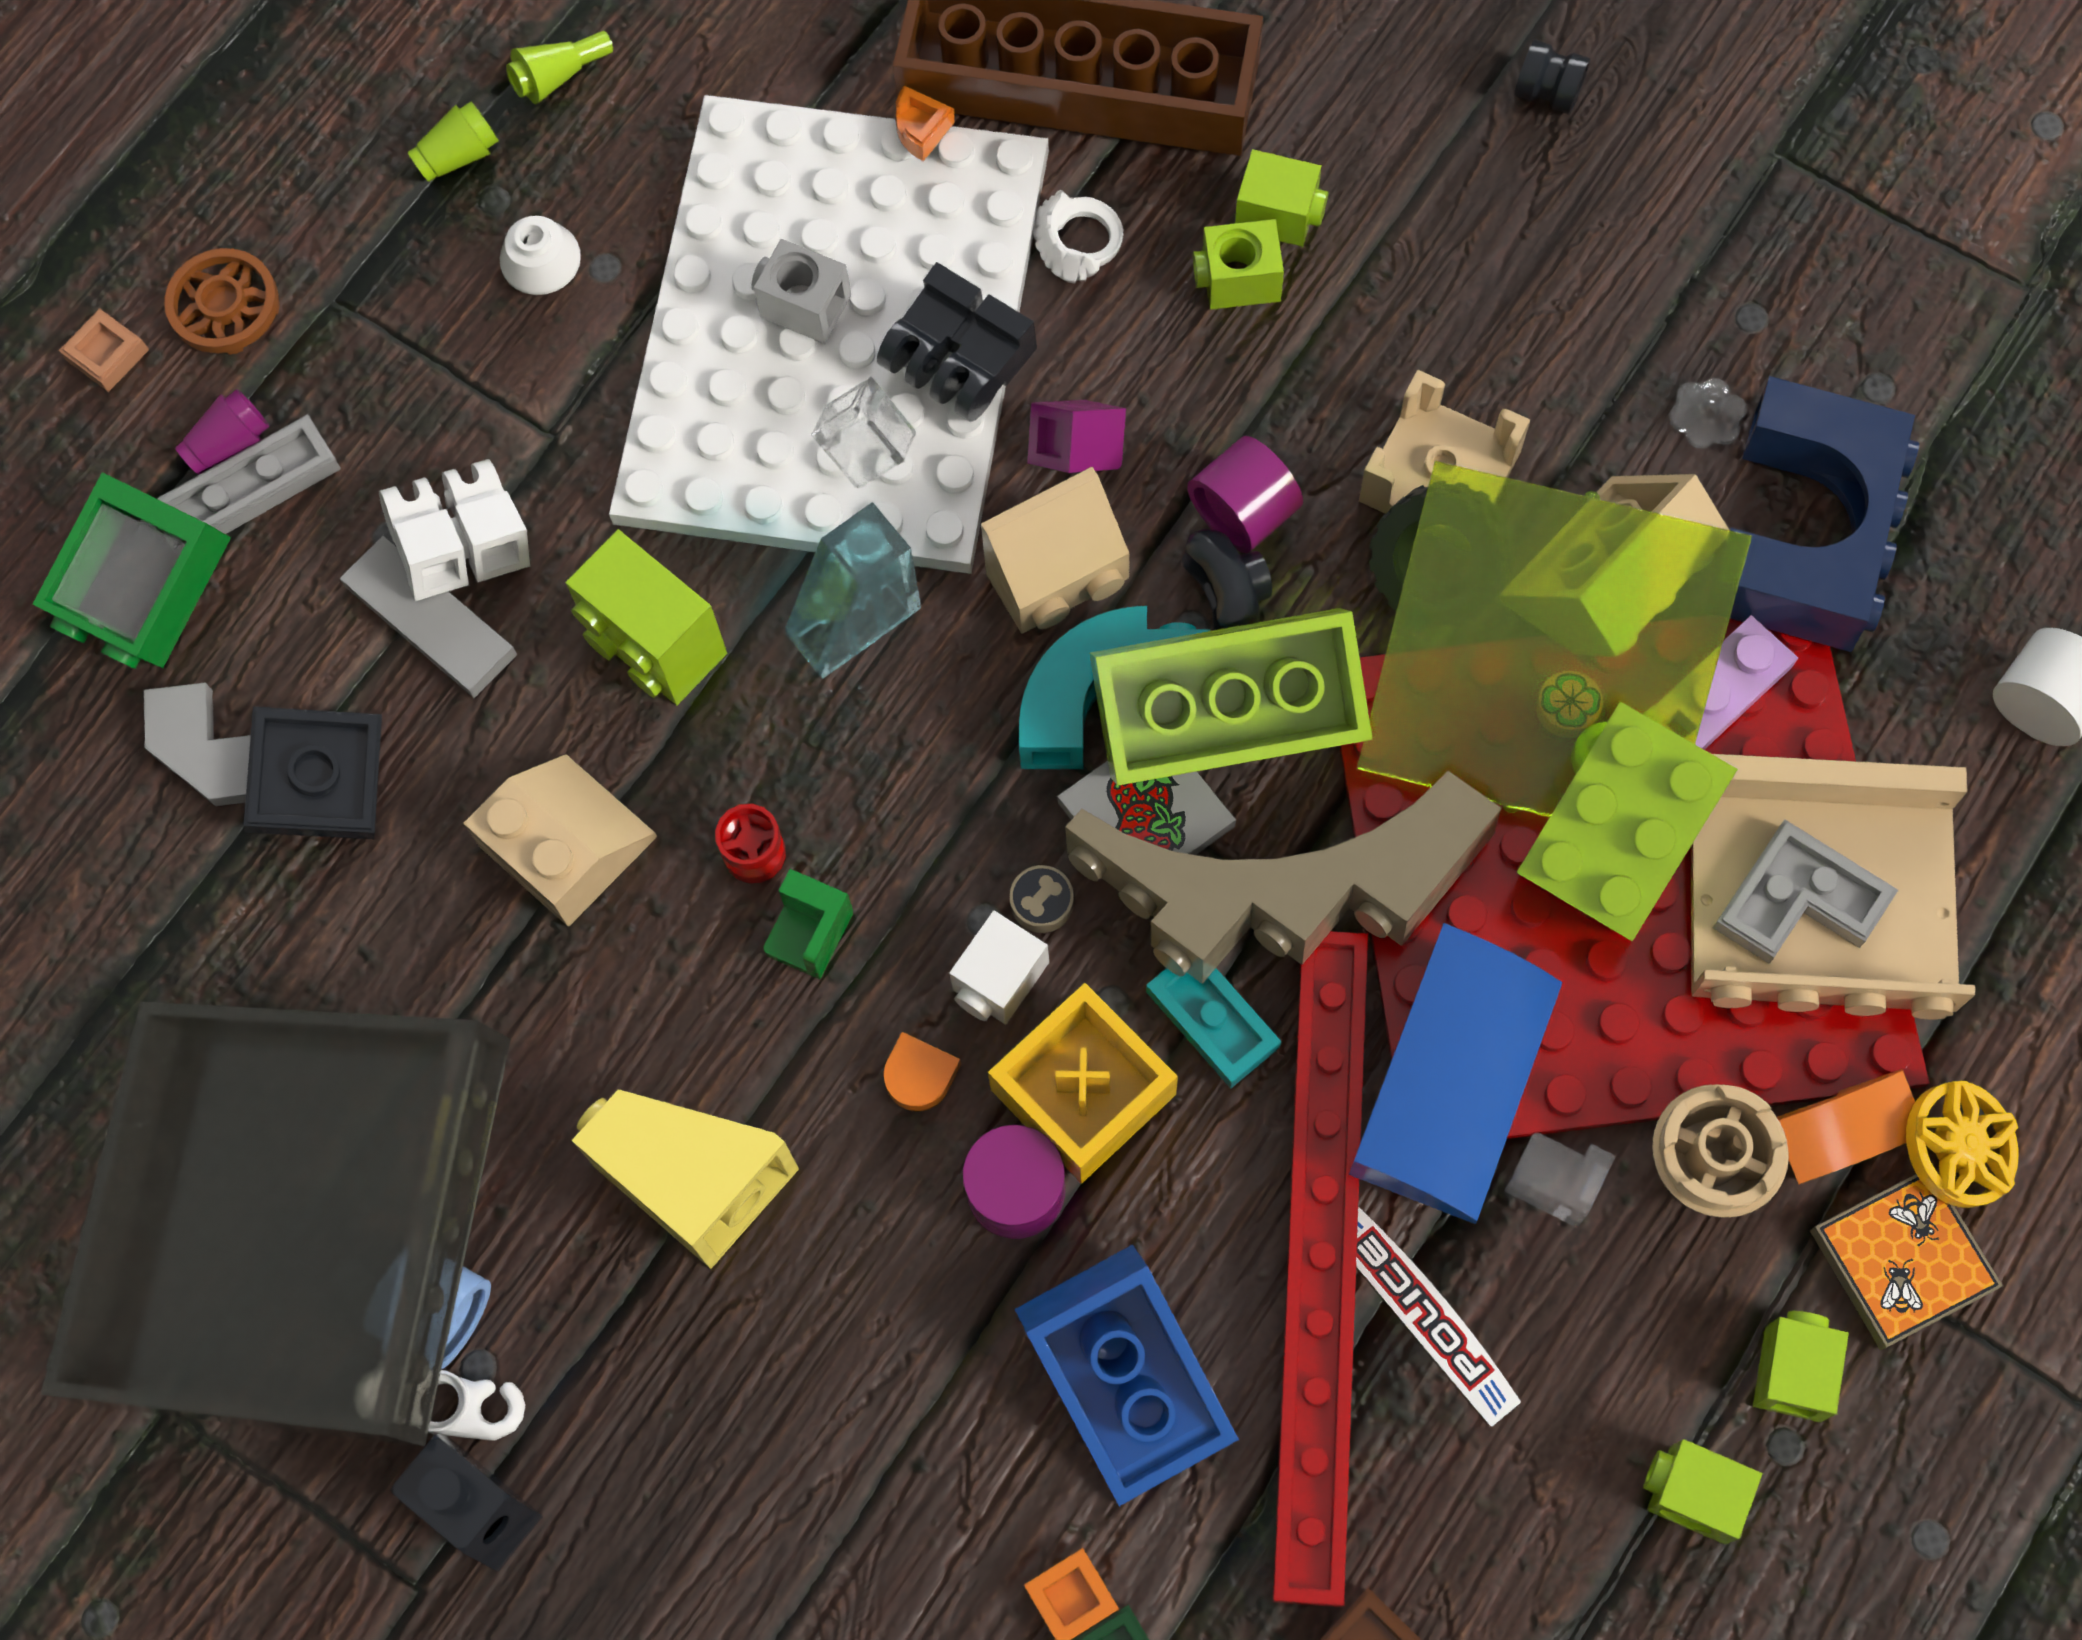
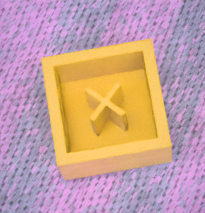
(1083, 1081)

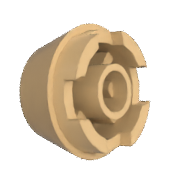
(1720, 1150)

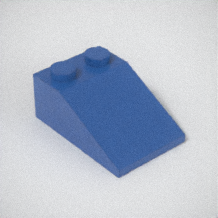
(1126, 1374)

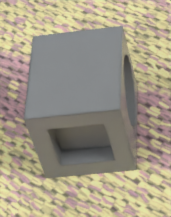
(807, 312)

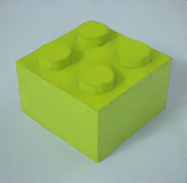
(645, 619)

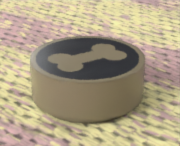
(1041, 899)

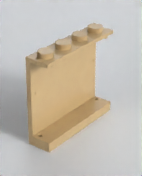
(1878, 816)

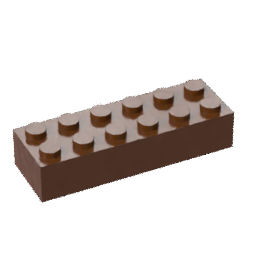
(1088, 66)

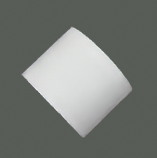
(2045, 688)

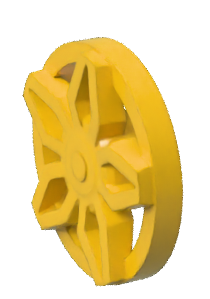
(1963, 1144)

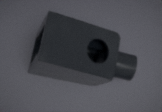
(464, 1500)

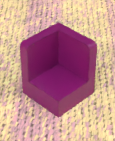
(1076, 435)

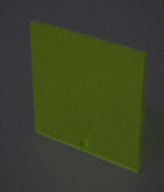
(1533, 625)

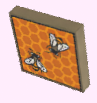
(1905, 1260)

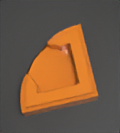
(921, 121)

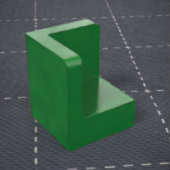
(808, 924)

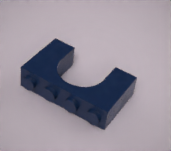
(1859, 456)

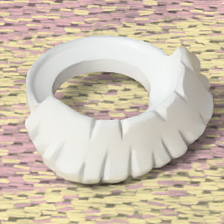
(1067, 262)

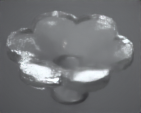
(1707, 413)

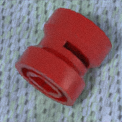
(745, 830)

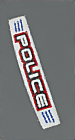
(1432, 1321)

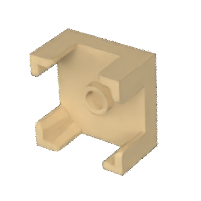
(1436, 433)

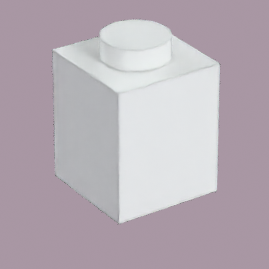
(998, 969)

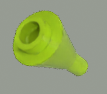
(543, 68)

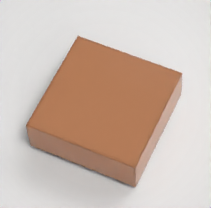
(103, 350)

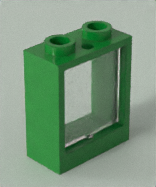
(127, 577)

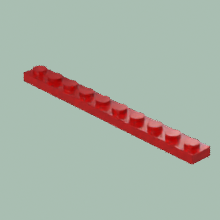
(1321, 1276)

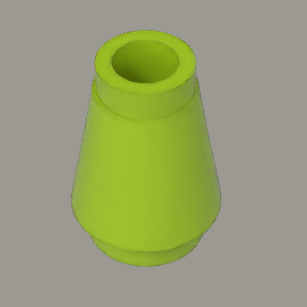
(453, 142)

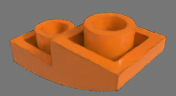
(1848, 1127)

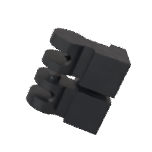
(984, 335)

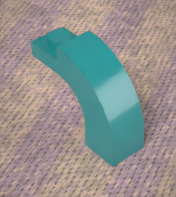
(1064, 685)

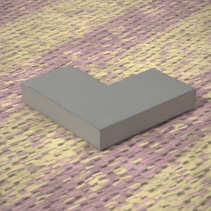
(1801, 877)

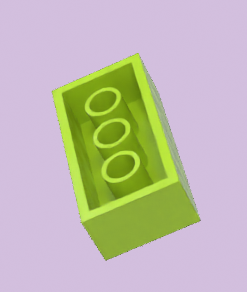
(1231, 696)

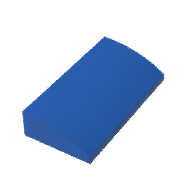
(1457, 1075)

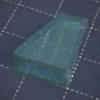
(853, 591)

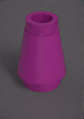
(222, 432)

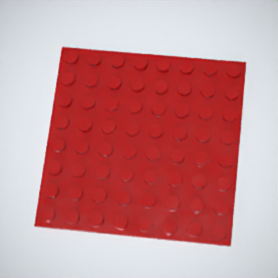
(1626, 1016)

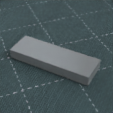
(256, 478)
(435, 625)

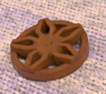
(221, 301)

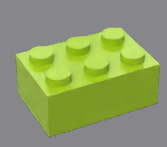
(1626, 821)

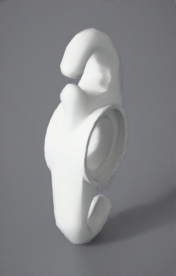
(468, 1420)

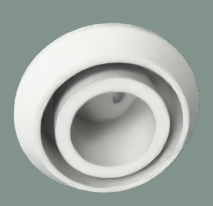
(539, 256)

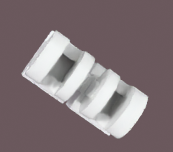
(436, 546)

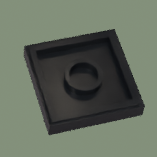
(313, 773)

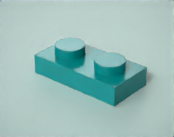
(1215, 1022)

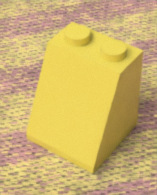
(686, 1167)

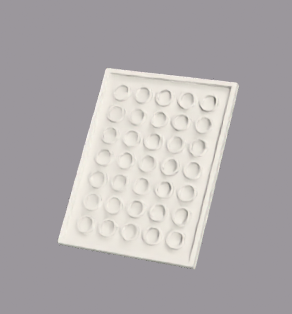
(733, 399)

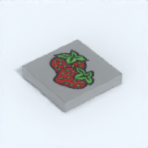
(1165, 811)

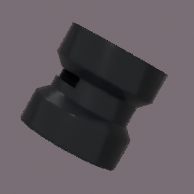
(1552, 76)

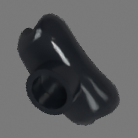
(1229, 579)

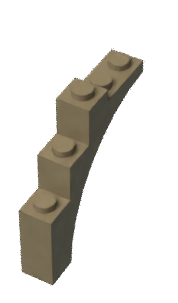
(1296, 900)

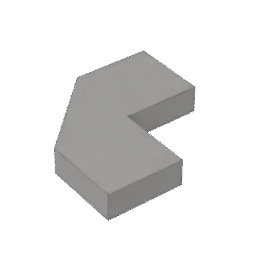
(183, 740)

